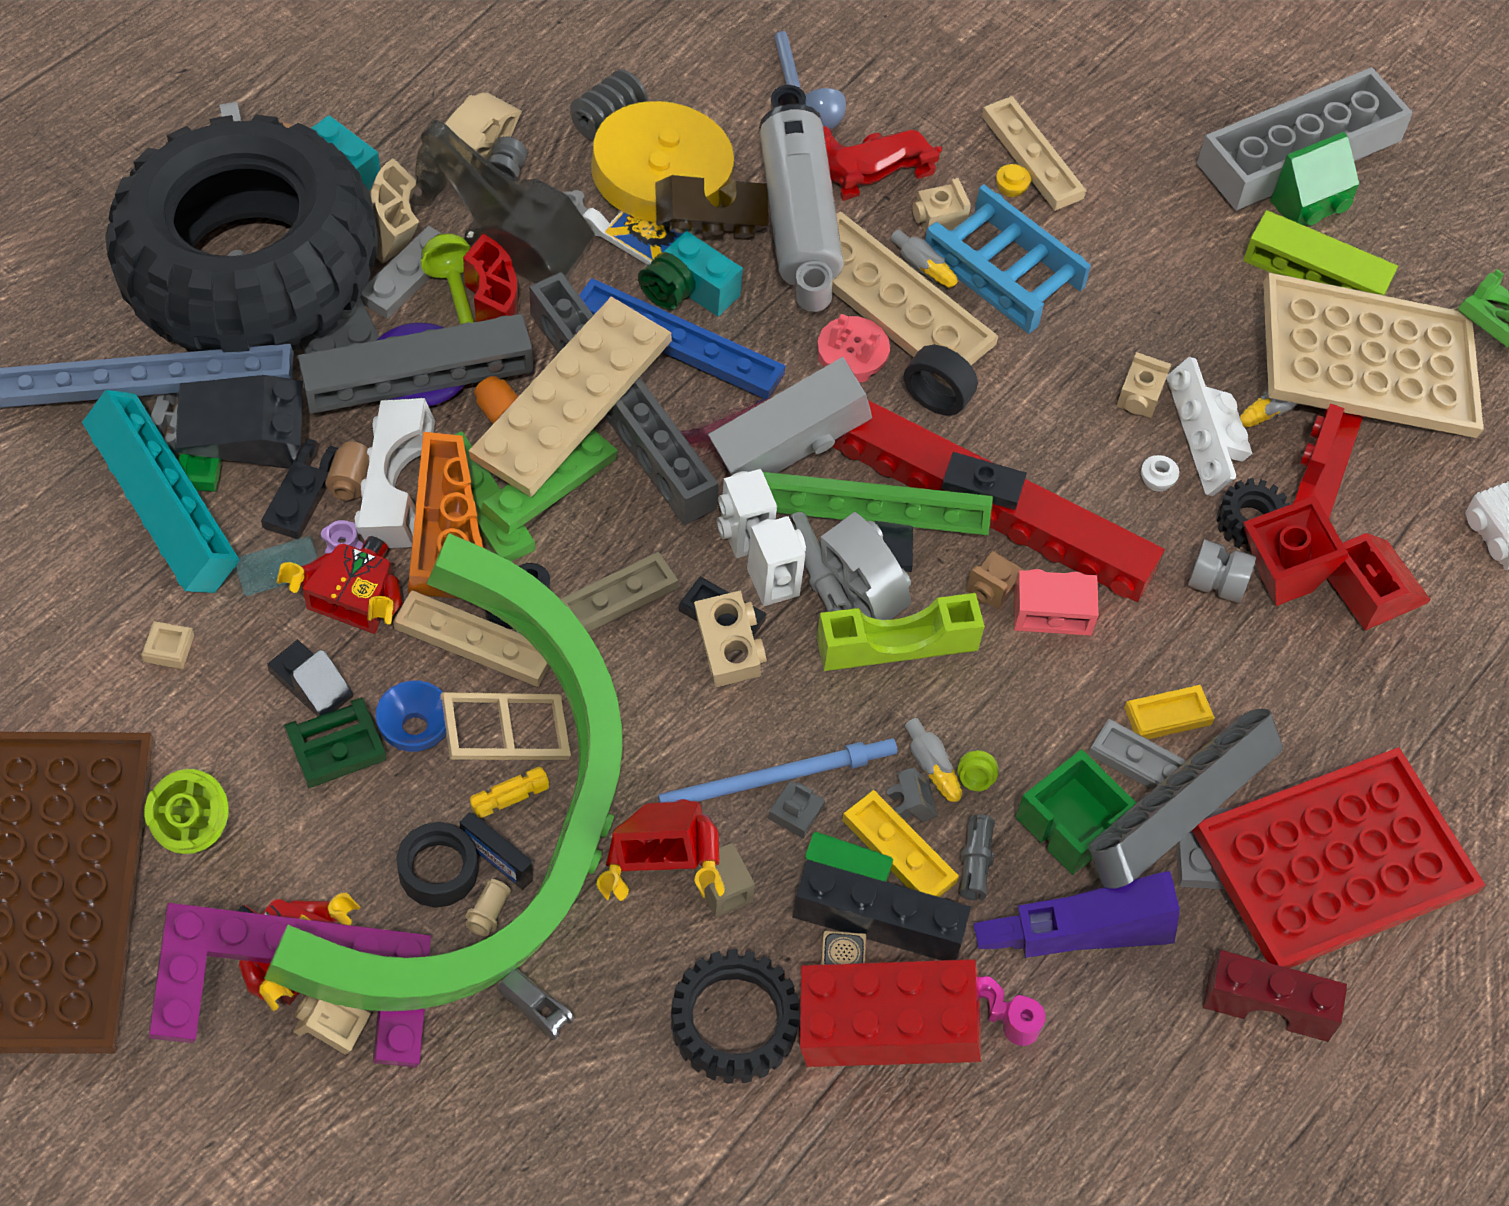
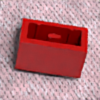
(1376, 582)

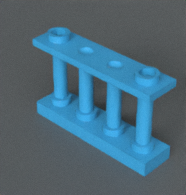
(999, 286)

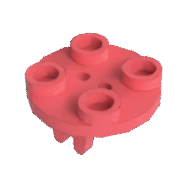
(841, 336)

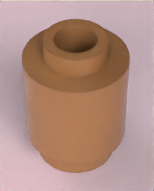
(348, 471)

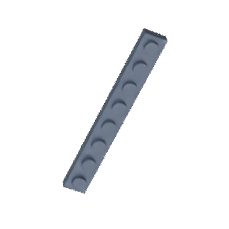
(137, 374)

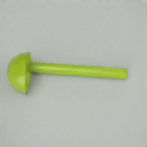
(444, 259)

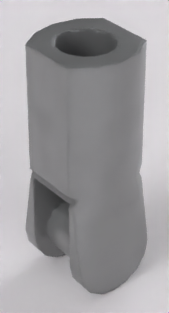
(531, 1000)

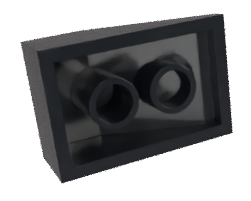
(241, 419)

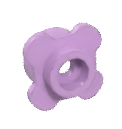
(340, 531)

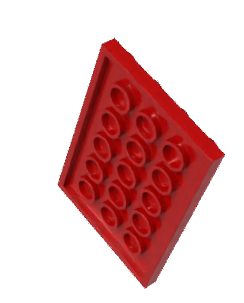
(1337, 859)

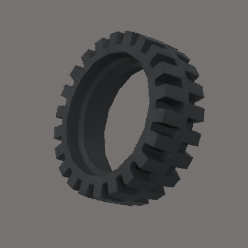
(730, 968)

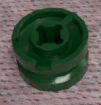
(666, 281)

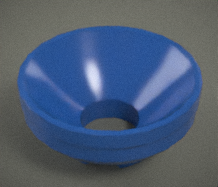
(410, 701)

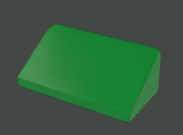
(848, 857)

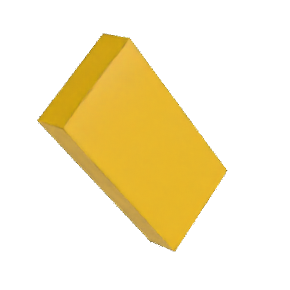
(1169, 712)

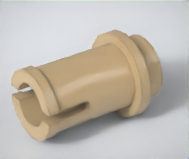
(483, 916)

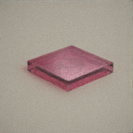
(700, 431)

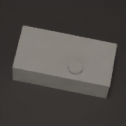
(794, 422)

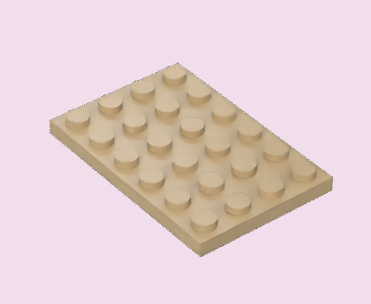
(1371, 355)

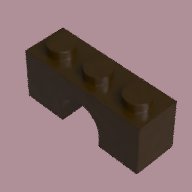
(684, 206)

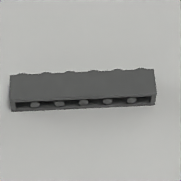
(415, 363)

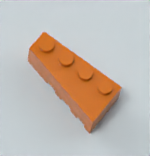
(441, 507)

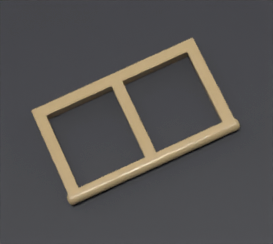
(509, 751)

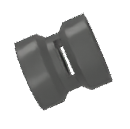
(508, 156)

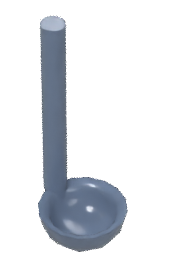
(827, 101)

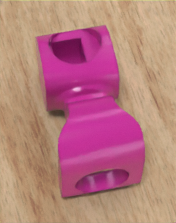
(1020, 1018)

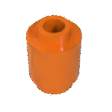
(494, 397)

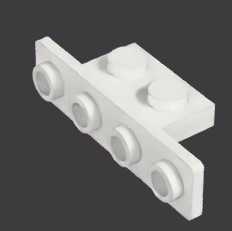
(1209, 425)

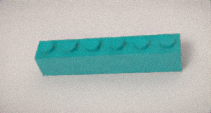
(160, 492)

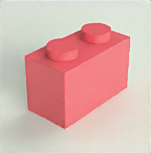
(1055, 602)

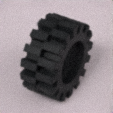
(1246, 496)

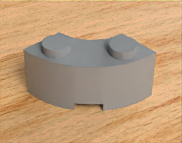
(866, 568)

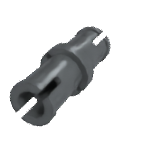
(977, 857)

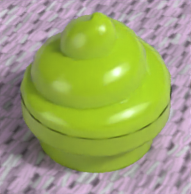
(977, 770)

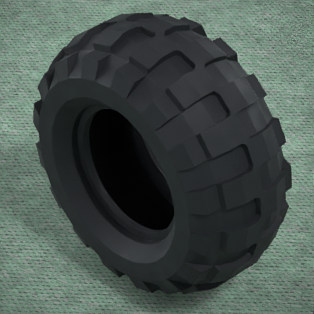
(227, 176)

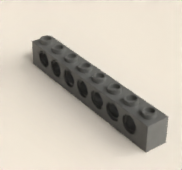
(636, 415)

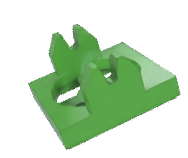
(1484, 313)

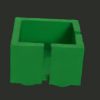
(1073, 809)

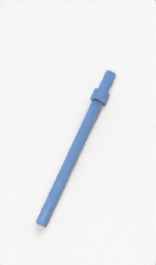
(854, 756)

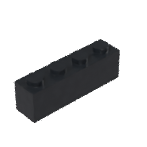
(881, 911)

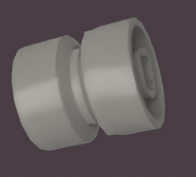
(1222, 571)

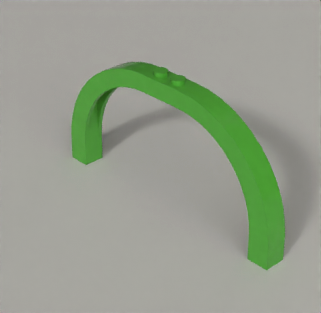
(402, 984)

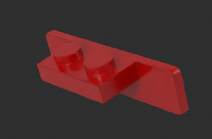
(1328, 456)

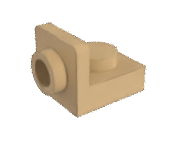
(330, 1023)

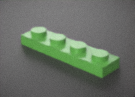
(484, 486)
(512, 508)

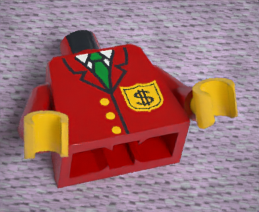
(348, 584)
(663, 839)
(322, 911)

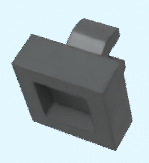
(916, 794)
(796, 809)

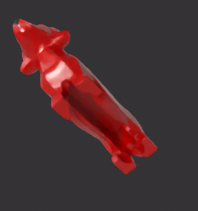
(878, 158)

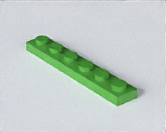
(881, 503)

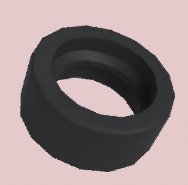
(951, 368)
(433, 835)

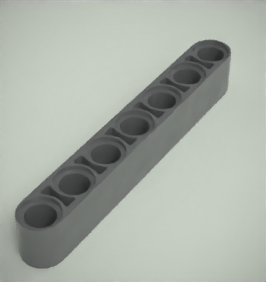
(1185, 798)

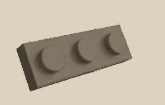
(622, 592)

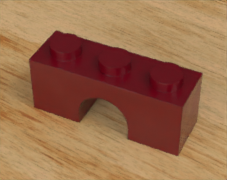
(1247, 985)

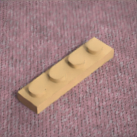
(1033, 153)
(471, 638)

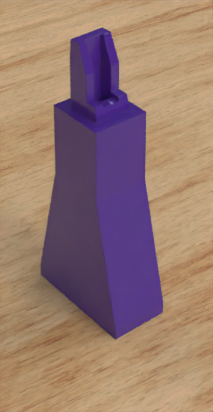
(1098, 919)

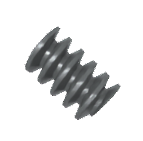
(604, 99)

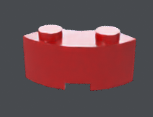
(492, 279)

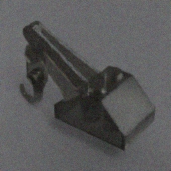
(525, 217)

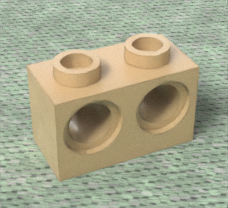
(721, 640)

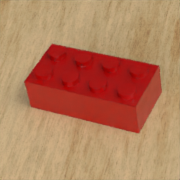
(890, 1013)

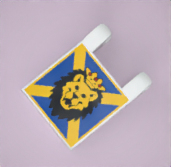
(635, 236)

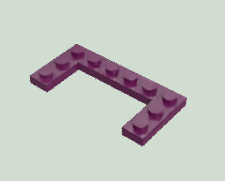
(200, 932)

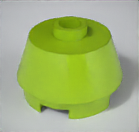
(187, 811)

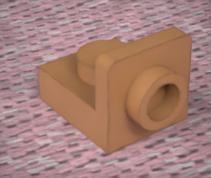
(993, 580)

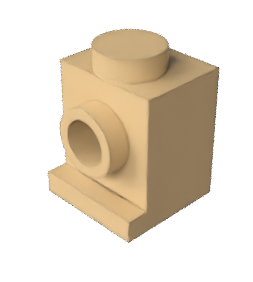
(942, 204)
(1143, 385)

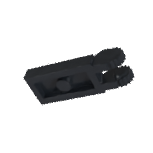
(299, 492)

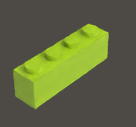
(1306, 254)

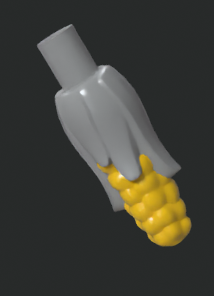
(924, 259)
(1264, 409)
(933, 760)

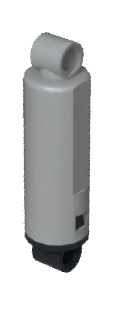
(801, 197)

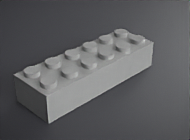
(1250, 154)

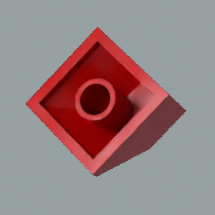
(1294, 549)

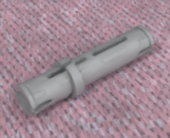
(822, 578)

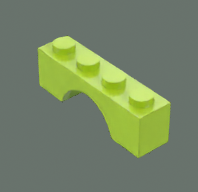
(942, 628)

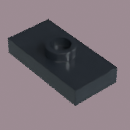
(982, 477)

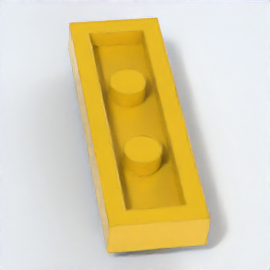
(890, 835)

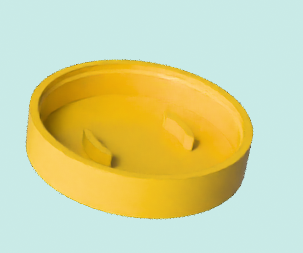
(651, 143)

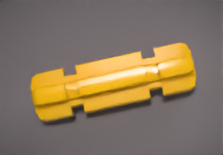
(509, 792)

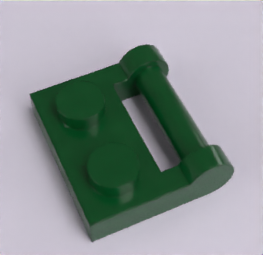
(339, 751)

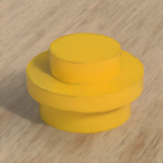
(1013, 180)

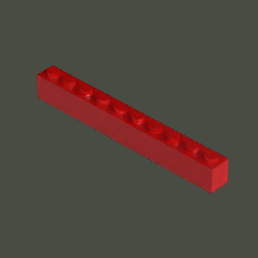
(1041, 520)

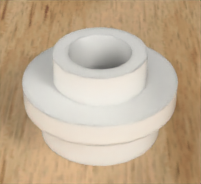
(1157, 480)

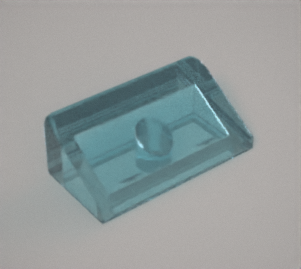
(260, 569)

